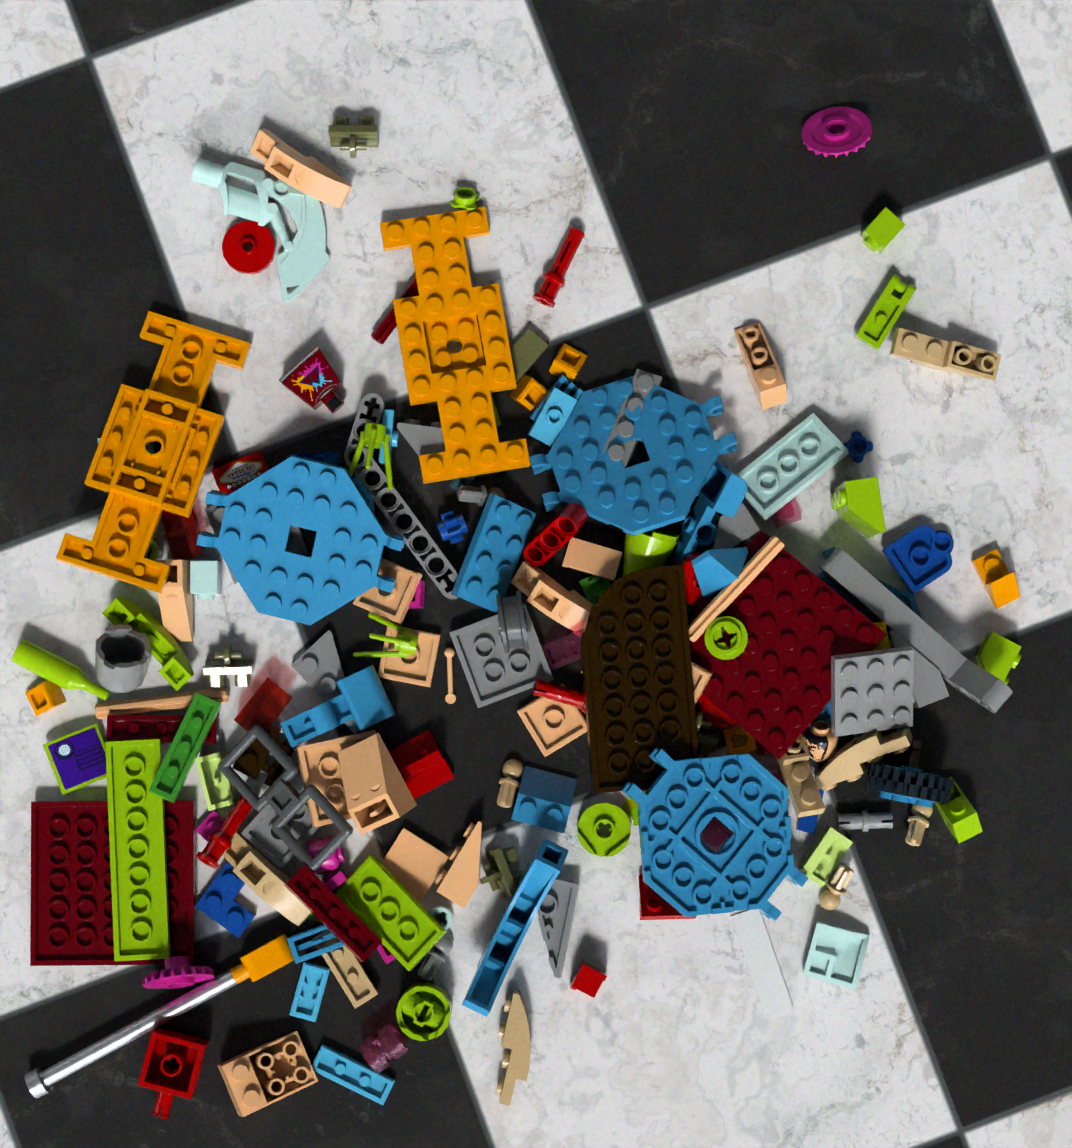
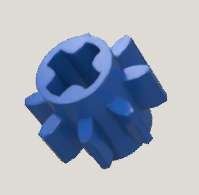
(452, 527)

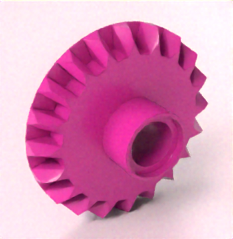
(836, 131)
(177, 974)

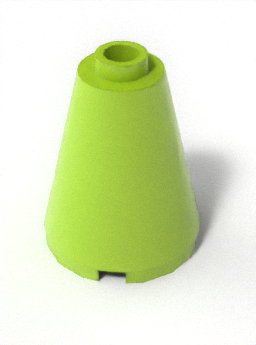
(648, 549)

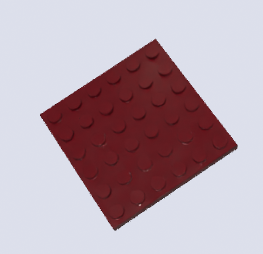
(786, 665)
(74, 883)

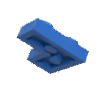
(221, 905)

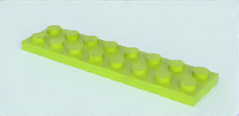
(137, 851)

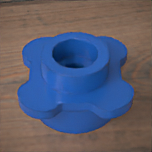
(865, 446)

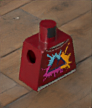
(314, 382)

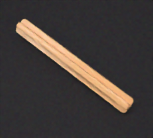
(731, 591)
(157, 703)

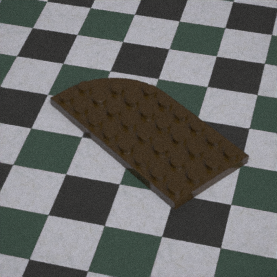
(638, 678)

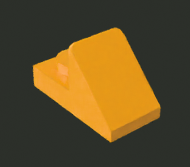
(997, 580)

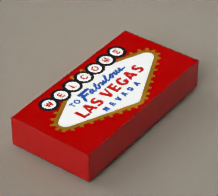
(240, 472)

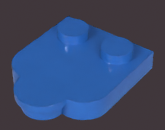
(920, 556)

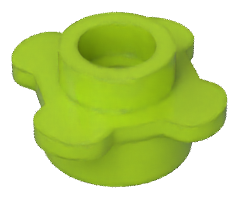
(465, 198)

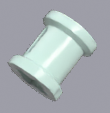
(449, 915)

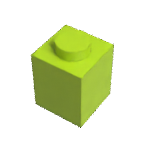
(882, 231)

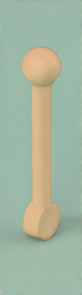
(450, 697)

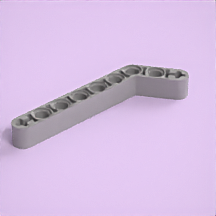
(400, 508)
(886, 607)

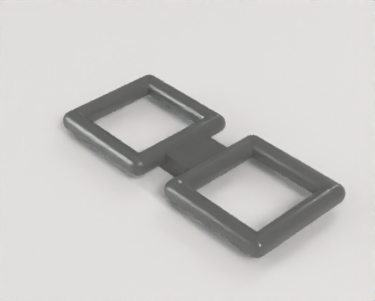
(285, 798)

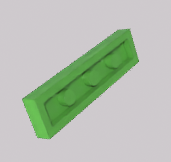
(185, 748)

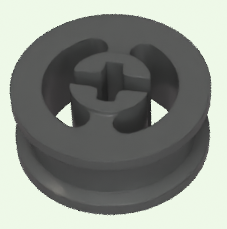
(512, 621)

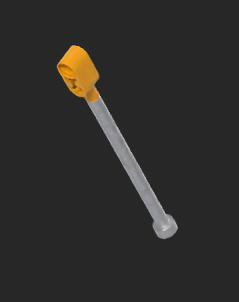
(253, 966)

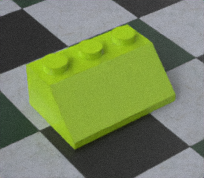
(860, 505)

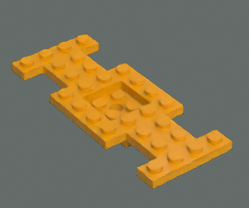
(448, 313)
(139, 480)

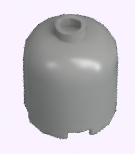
(121, 658)

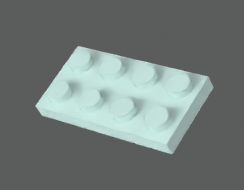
(791, 465)

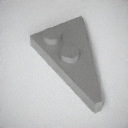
(322, 668)
(556, 921)

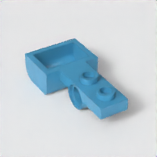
(720, 493)
(360, 699)

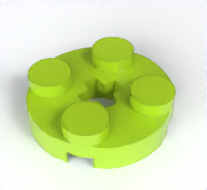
(619, 832)

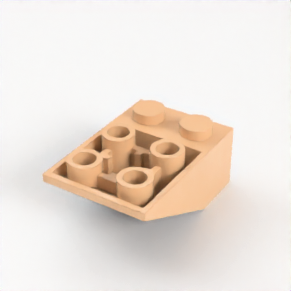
(373, 784)
(267, 1073)

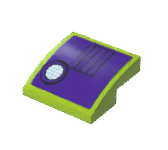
(77, 758)

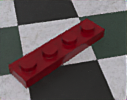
(149, 727)
(332, 913)

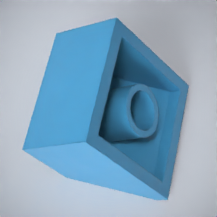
(544, 799)

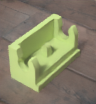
(216, 787)
(825, 856)

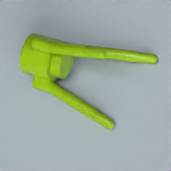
(373, 437)
(404, 642)

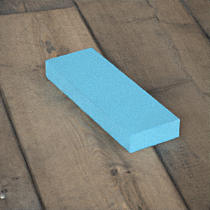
(352, 1074)

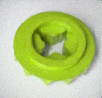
(715, 632)

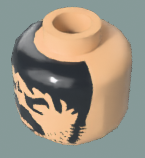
(820, 741)

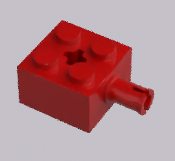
(161, 1076)

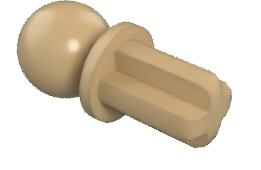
(512, 771)
(917, 824)
(830, 898)

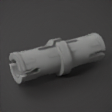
(864, 820)

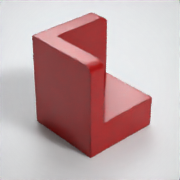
(588, 979)

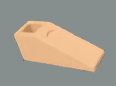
(761, 366)
(177, 601)
(463, 876)

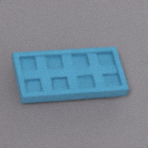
(493, 552)

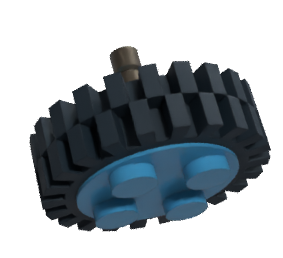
(908, 782)

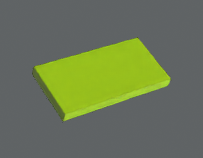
(391, 912)

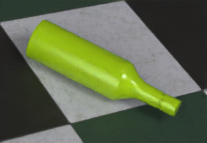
(55, 669)

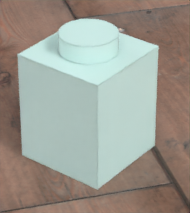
(205, 579)

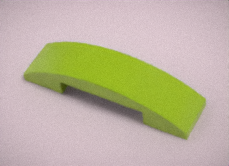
(163, 646)

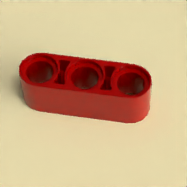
(555, 534)

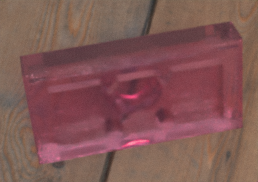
(563, 650)

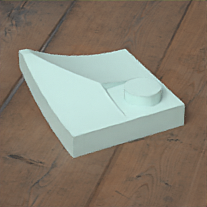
(836, 955)

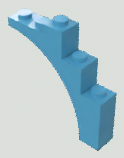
(513, 926)

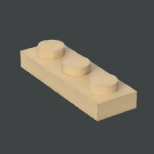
(348, 972)

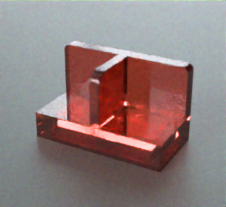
(182, 536)
(264, 706)

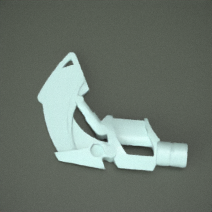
(307, 252)

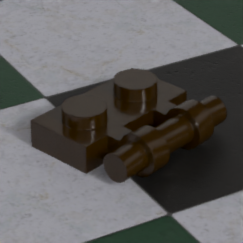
(255, 756)

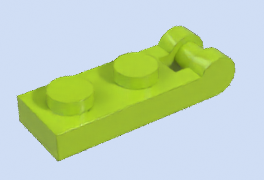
(885, 313)

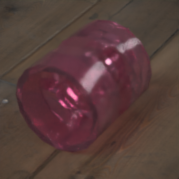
(382, 1048)

